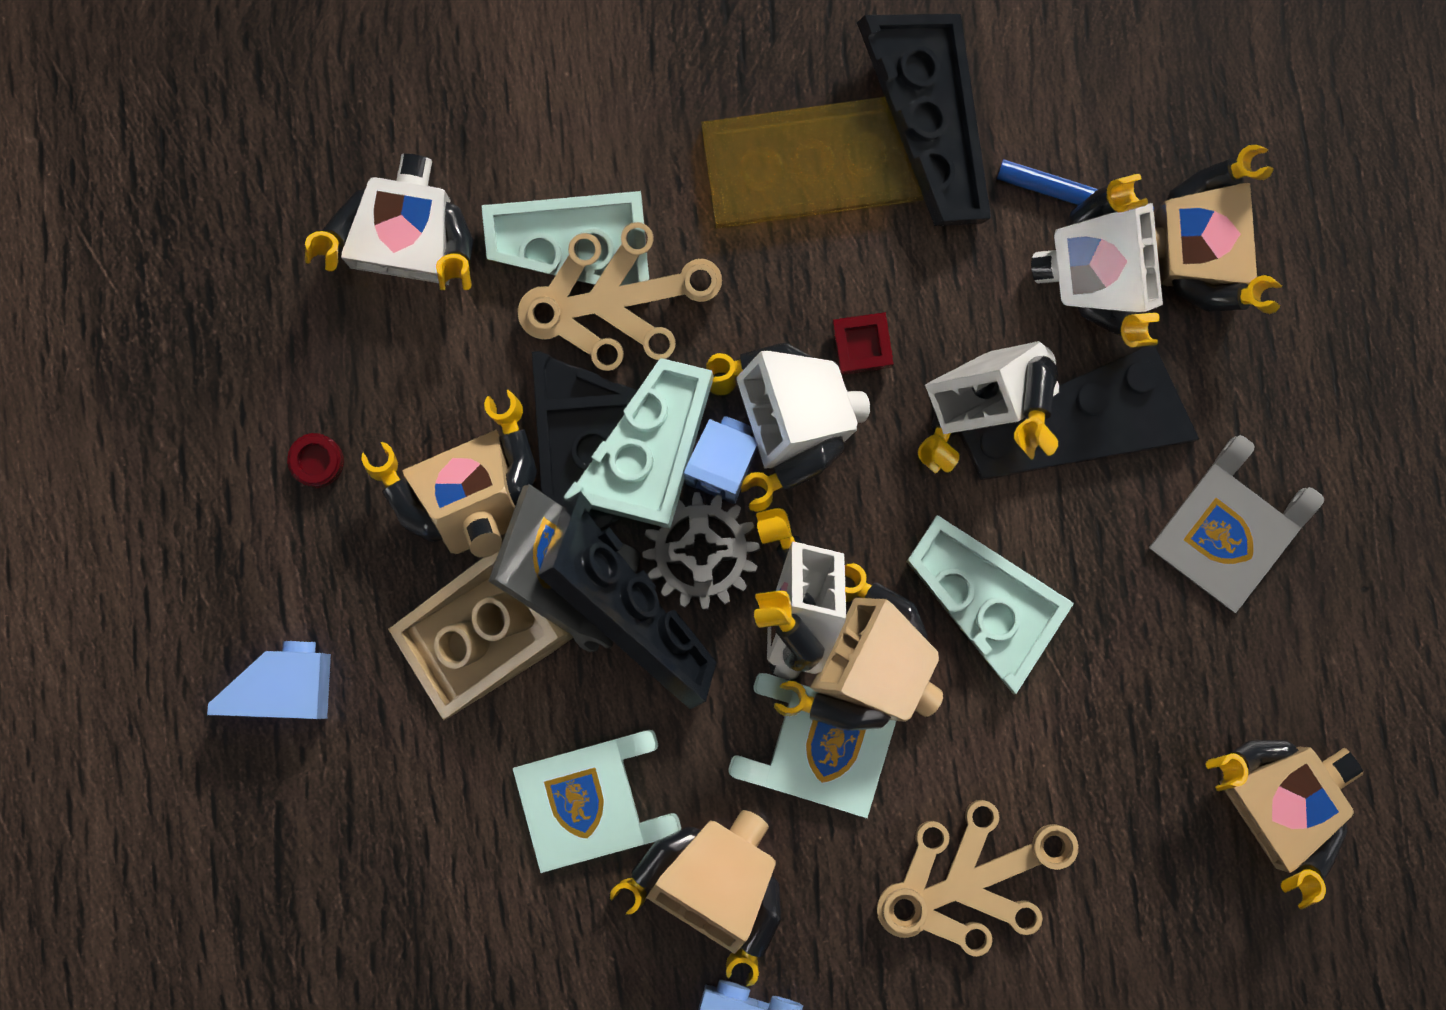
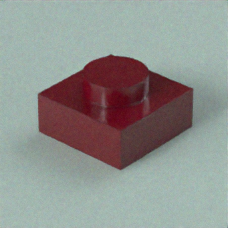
(862, 343)

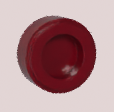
(315, 460)

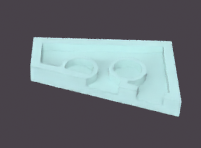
(539, 233)
(646, 455)
(990, 599)

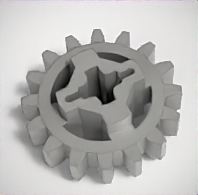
(736, 548)

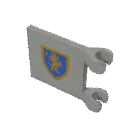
(1227, 533)

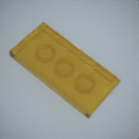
(806, 162)

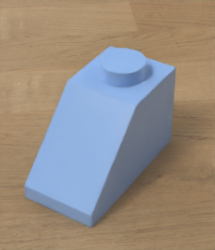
(721, 458)
(279, 685)

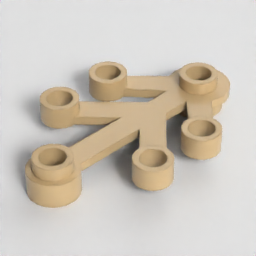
(610, 299)
(967, 883)

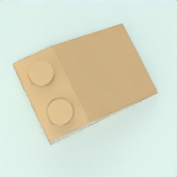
(472, 639)

